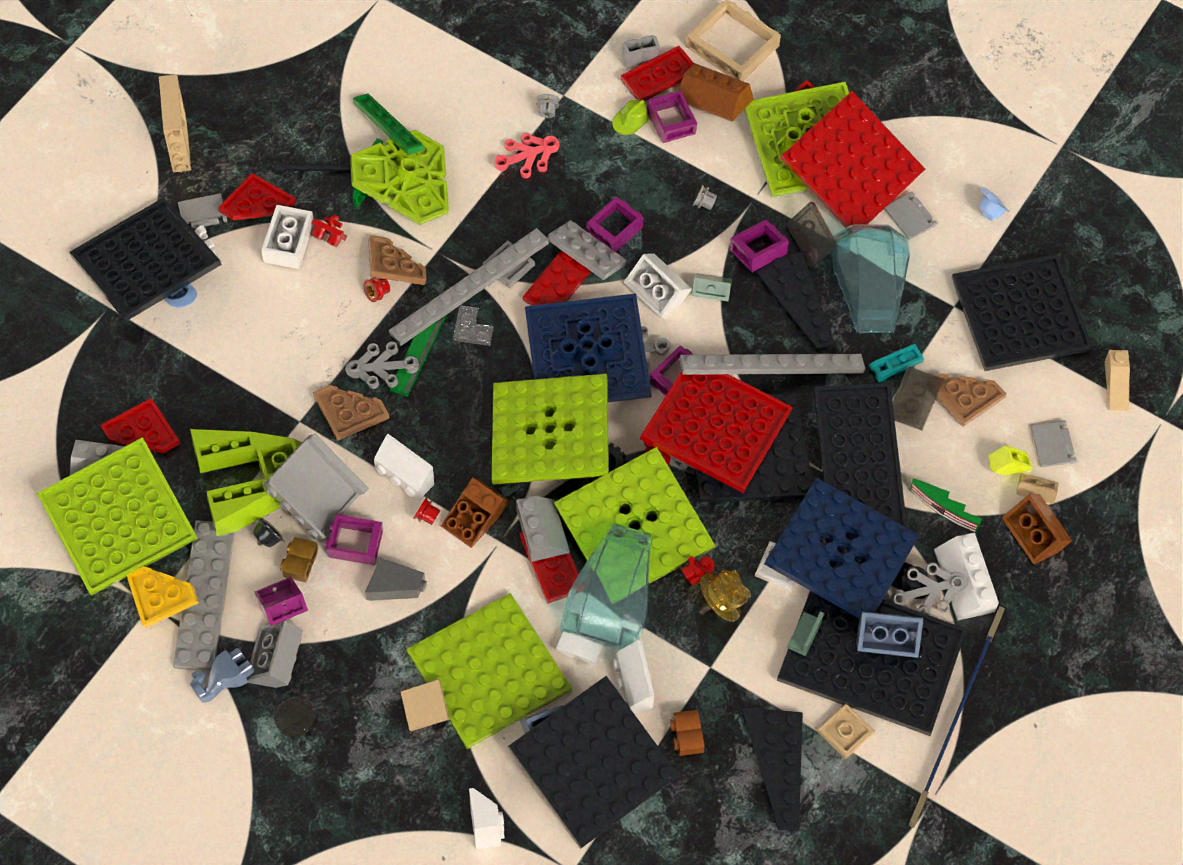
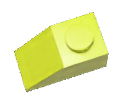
(1009, 461)

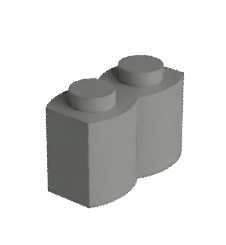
(639, 51)

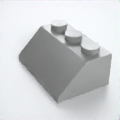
(88, 452)
(541, 527)
(275, 654)

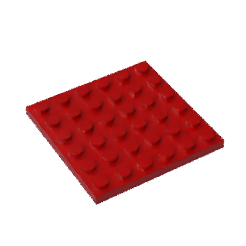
(852, 162)
(717, 426)

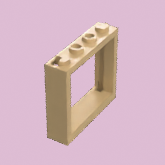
(720, 60)
(174, 123)

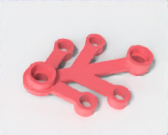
(528, 152)

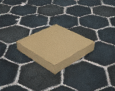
(425, 705)
(845, 731)

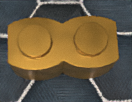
(299, 559)

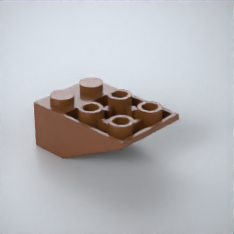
(474, 512)

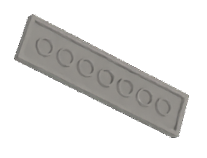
(202, 622)

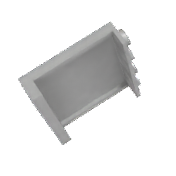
(314, 486)

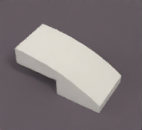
(578, 647)

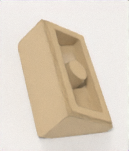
(1035, 485)

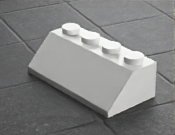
(964, 556)

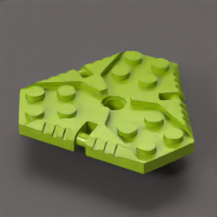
(410, 179)

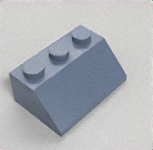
(889, 634)

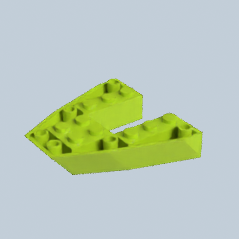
(246, 502)

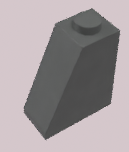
(394, 582)

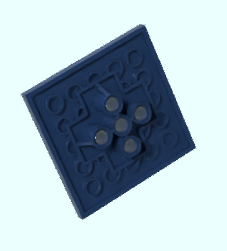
(608, 321)
(841, 549)

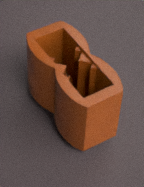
(688, 732)

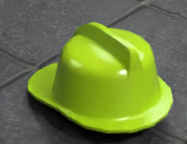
(631, 117)

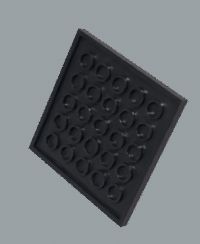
(145, 259)
(1021, 312)
(782, 472)
(593, 761)

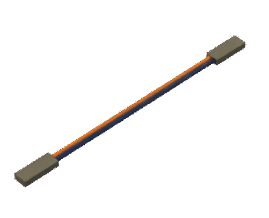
(925, 792)

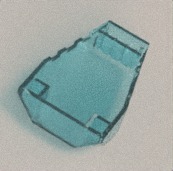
(872, 274)
(612, 590)

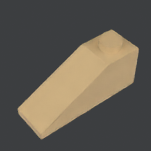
(1117, 379)

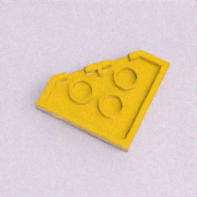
(159, 595)

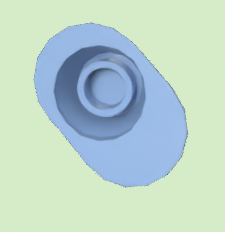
(991, 205)
(182, 297)

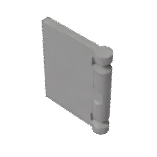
(202, 211)
(910, 216)
(1053, 444)

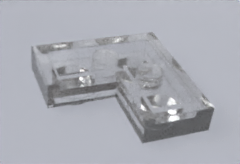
(467, 329)

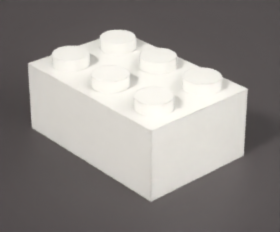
(287, 236)

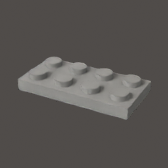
(586, 250)

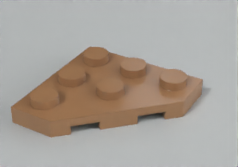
(393, 264)
(968, 397)
(349, 410)

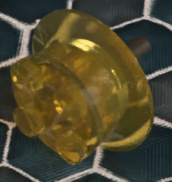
(724, 594)

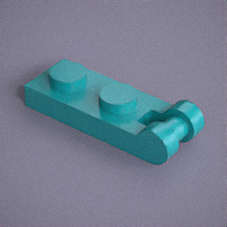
(896, 362)

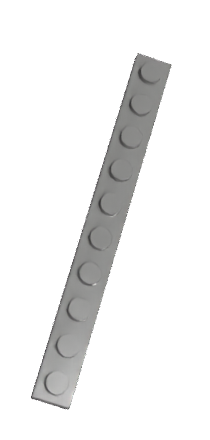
(468, 287)
(772, 364)

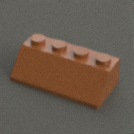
(715, 92)

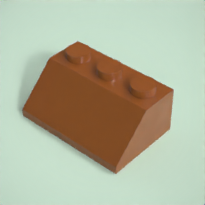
(1036, 528)

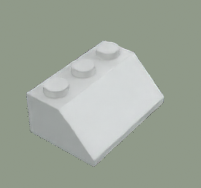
(657, 285)
(404, 468)
(634, 677)
(486, 821)

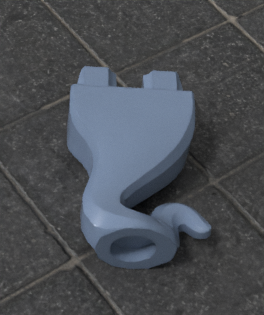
(223, 675)

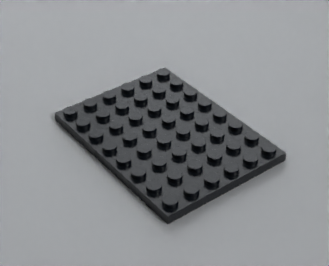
(878, 684)

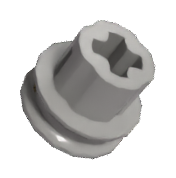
(549, 102)
(704, 198)

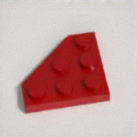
(255, 199)
(141, 422)

